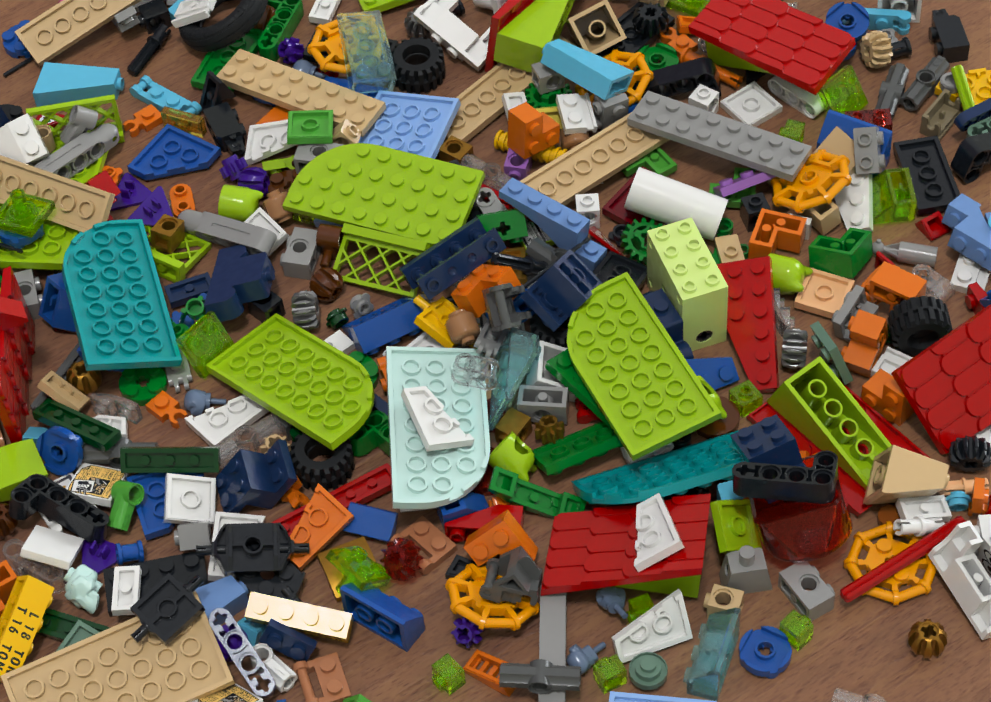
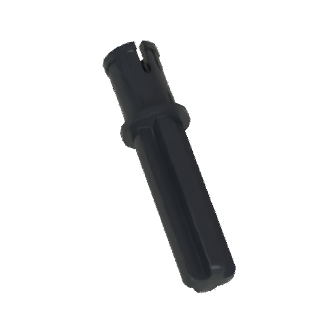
(153, 44)
(526, 265)

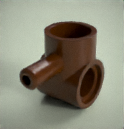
(329, 239)

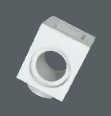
(705, 98)
(589, 207)

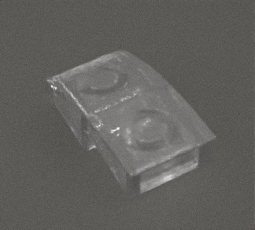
(782, 314)
(115, 405)

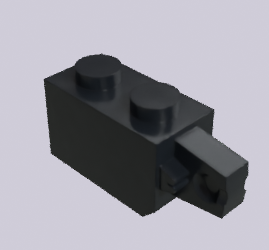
(949, 36)
(225, 129)

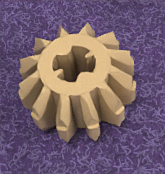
(876, 49)

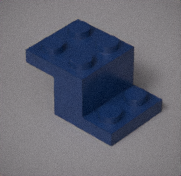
(561, 290)
(768, 443)
(256, 478)

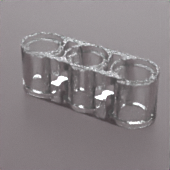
(27, 567)

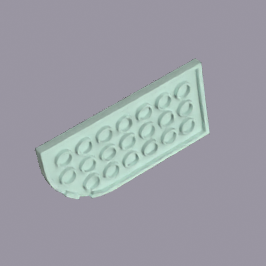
(440, 476)

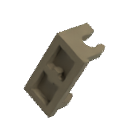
(940, 115)

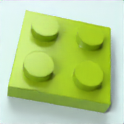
(734, 525)

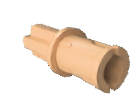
(960, 485)

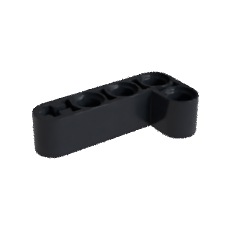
(684, 78)
(972, 156)
(788, 482)
(60, 505)

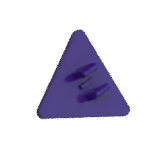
(131, 194)
(152, 208)
(99, 555)

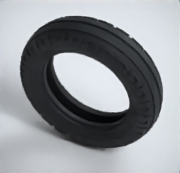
(227, 30)

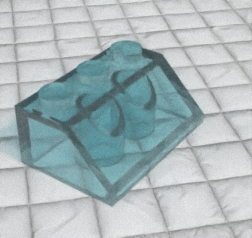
(713, 654)

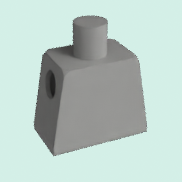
(745, 570)

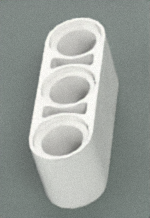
(798, 98)

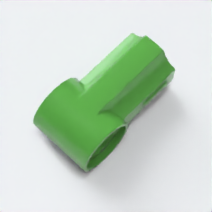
(125, 497)

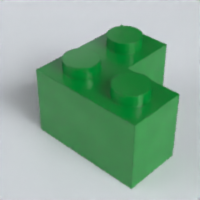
(843, 255)

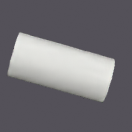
(675, 201)

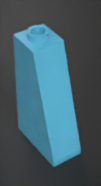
(587, 69)
(75, 82)

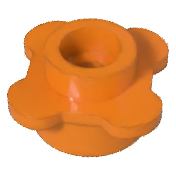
(114, 173)

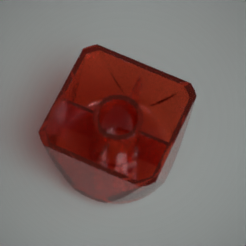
(802, 529)

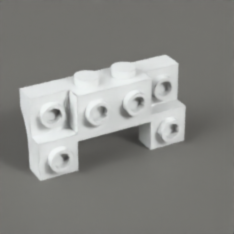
(452, 33)
(965, 575)

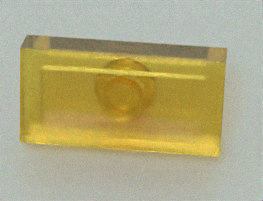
(185, 121)

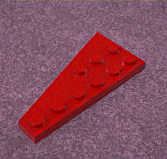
(753, 319)

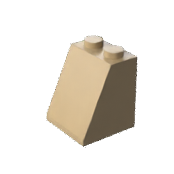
(596, 28)
(904, 475)

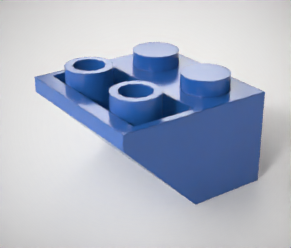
(55, 304)

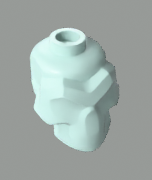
(83, 588)

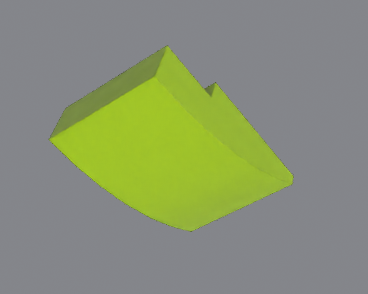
(18, 463)

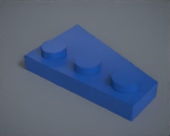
(715, 370)

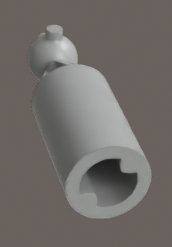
(908, 252)

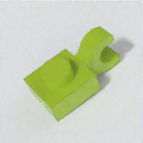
(275, 165)

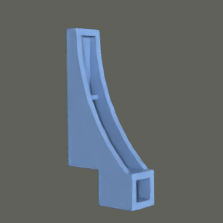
(556, 220)
(970, 230)

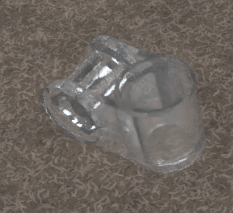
(937, 285)
(473, 371)

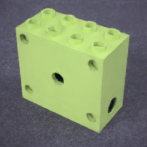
(691, 280)

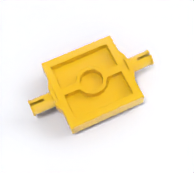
(434, 317)

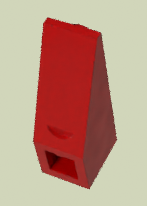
(462, 527)

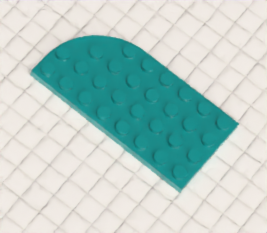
(118, 299)
(663, 474)

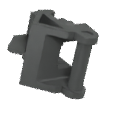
(501, 306)
(519, 578)

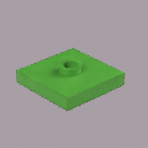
(310, 127)

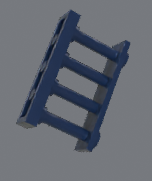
(452, 258)

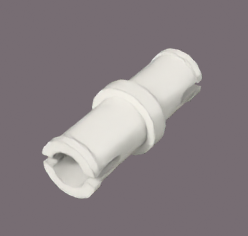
(917, 526)

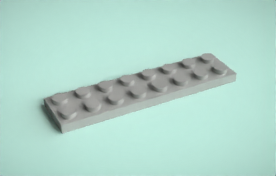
(720, 136)

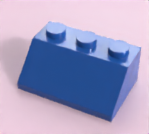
(847, 124)
(383, 326)
(383, 615)

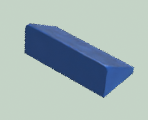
(372, 522)

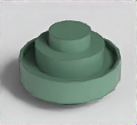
(648, 671)

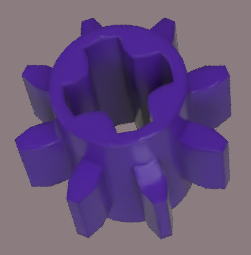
(290, 50)
(233, 167)
(465, 637)

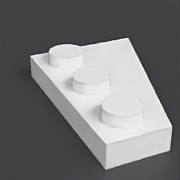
(266, 140)
(432, 422)
(655, 629)

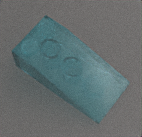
(366, 52)
(515, 361)

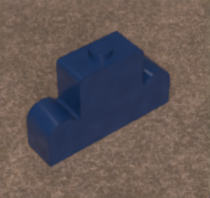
(238, 280)
(669, 318)

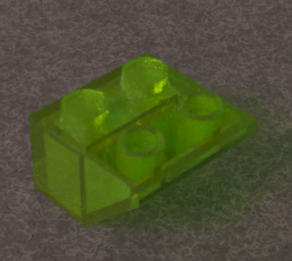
(893, 196)

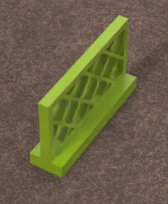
(91, 103)
(380, 240)
(169, 266)

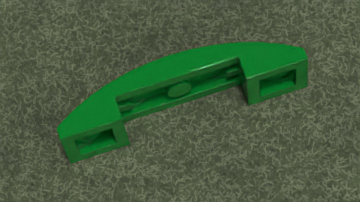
(531, 496)

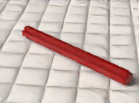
(898, 561)

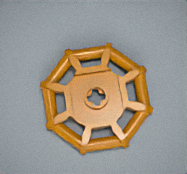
(331, 46)
(644, 75)
(813, 182)
(881, 552)
(482, 607)

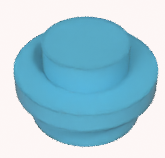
(958, 501)

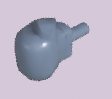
(309, 68)
(198, 400)
(612, 600)
(584, 657)

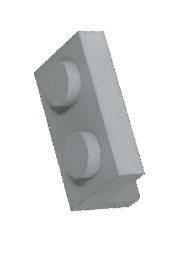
(610, 110)
(868, 150)
(852, 303)

